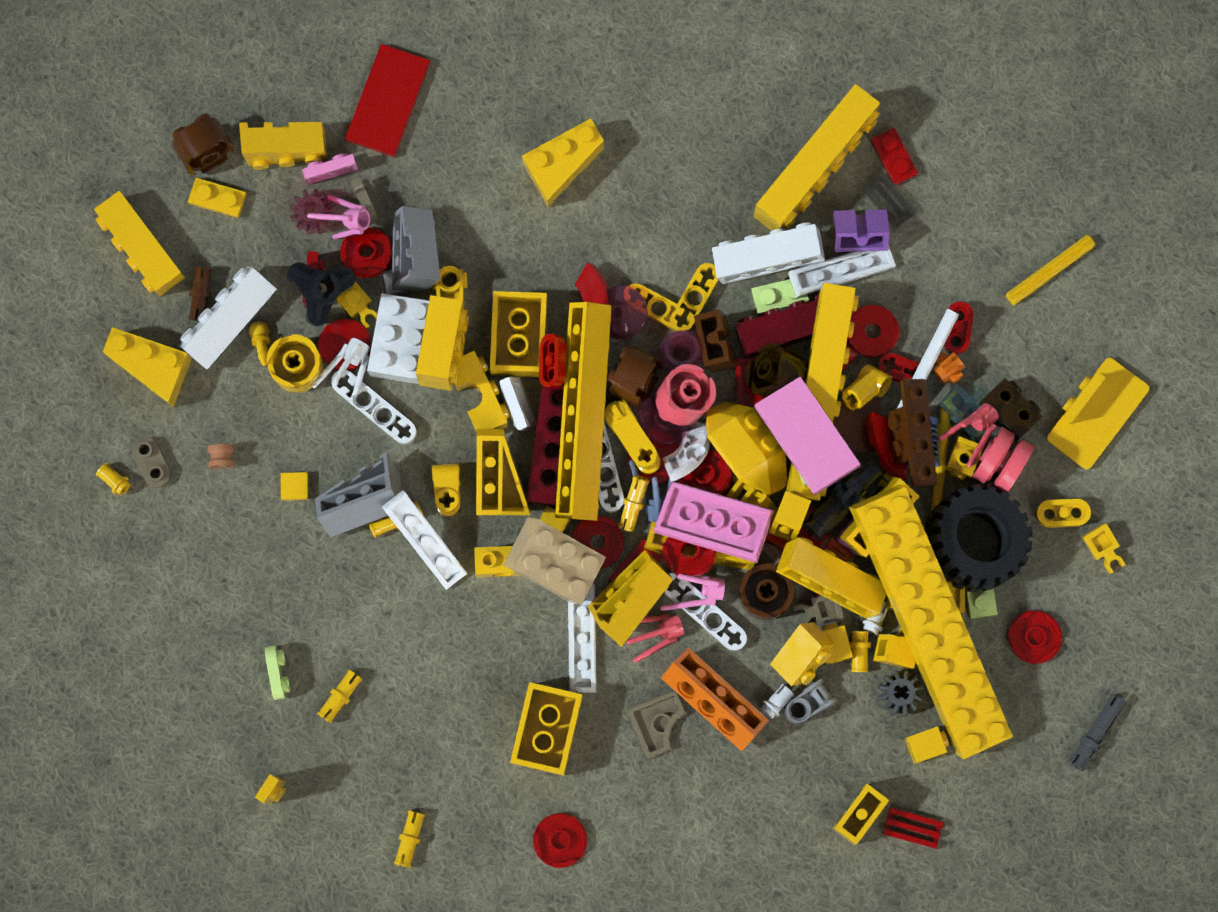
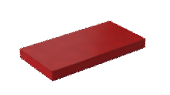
(387, 100)

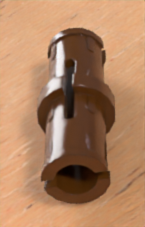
(200, 292)

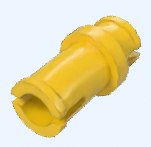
(860, 651)

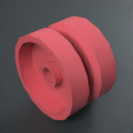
(1005, 462)

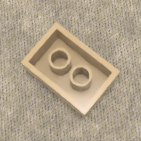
(554, 561)

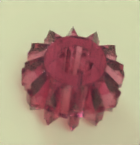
(300, 211)

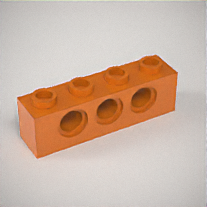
(714, 699)

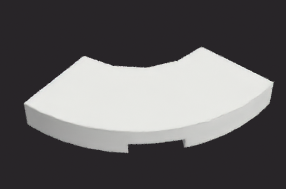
(688, 455)

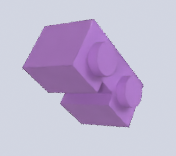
(860, 232)

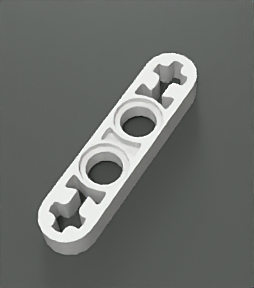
(376, 404)
(607, 461)
(701, 614)

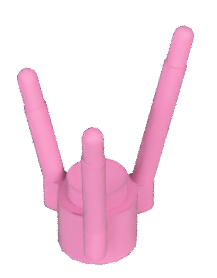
(355, 219)
(712, 588)

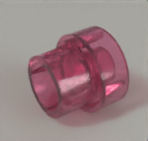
(677, 340)

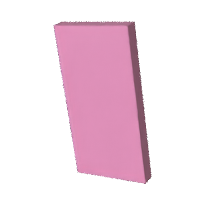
(807, 435)
(714, 521)

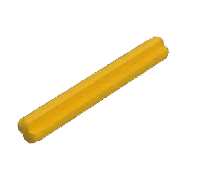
(1050, 270)

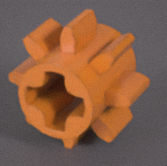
(948, 368)

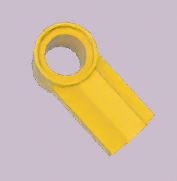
(869, 383)

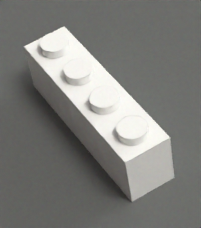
(768, 253)
(227, 316)

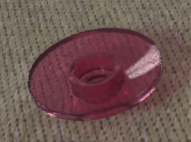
(633, 312)
(648, 420)

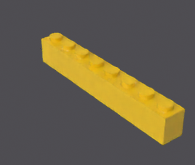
(826, 359)
(583, 411)

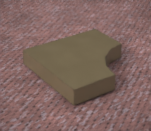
(655, 720)

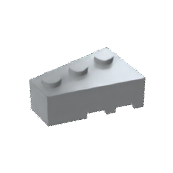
(414, 250)
(360, 498)

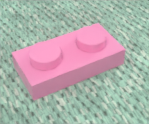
(320, 171)

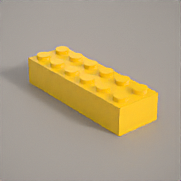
(817, 159)

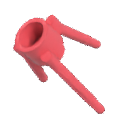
(981, 420)
(668, 628)

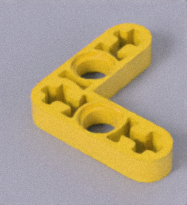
(674, 310)

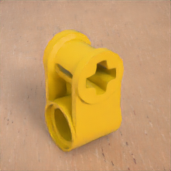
(446, 484)

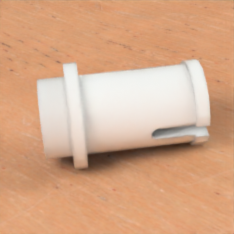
(874, 624)
(777, 701)

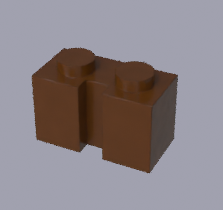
(715, 350)

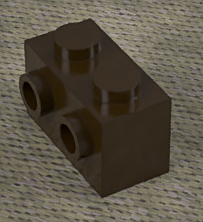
(1012, 408)

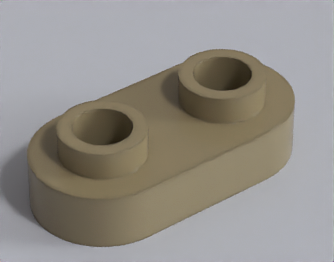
(151, 461)

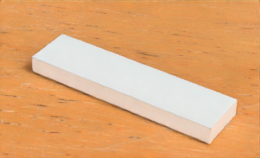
(840, 270)
(424, 539)
(582, 646)

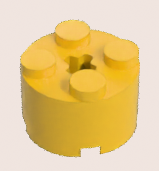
(293, 349)

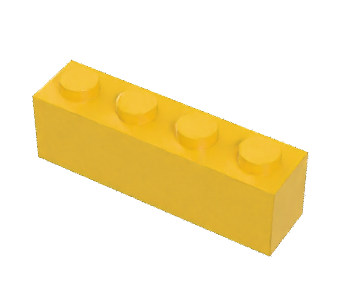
(139, 244)
(832, 577)

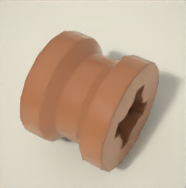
(221, 456)

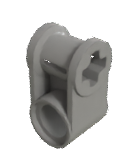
(813, 700)

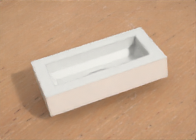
(518, 403)

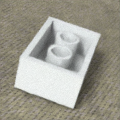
(397, 338)

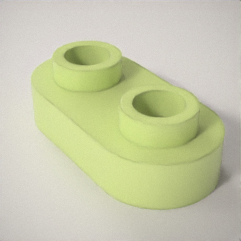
(278, 683)

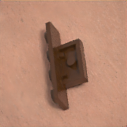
(912, 433)

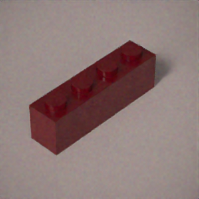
(777, 327)

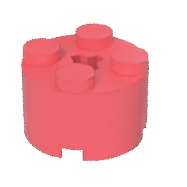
(685, 395)

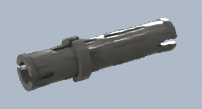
(1099, 729)

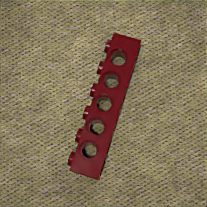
(538, 491)

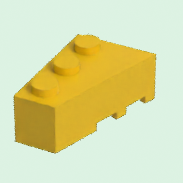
(282, 144)
(151, 363)
(497, 478)
(630, 597)

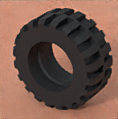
(1005, 520)

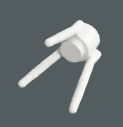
(353, 353)

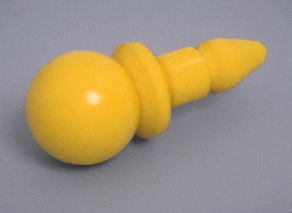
(259, 333)

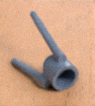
(655, 504)

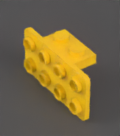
(1097, 413)

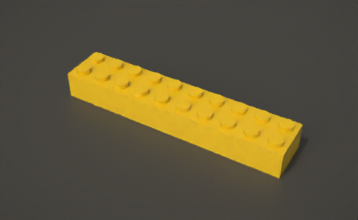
(931, 621)

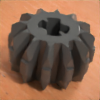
(899, 683)

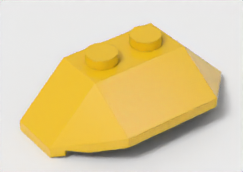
(747, 446)

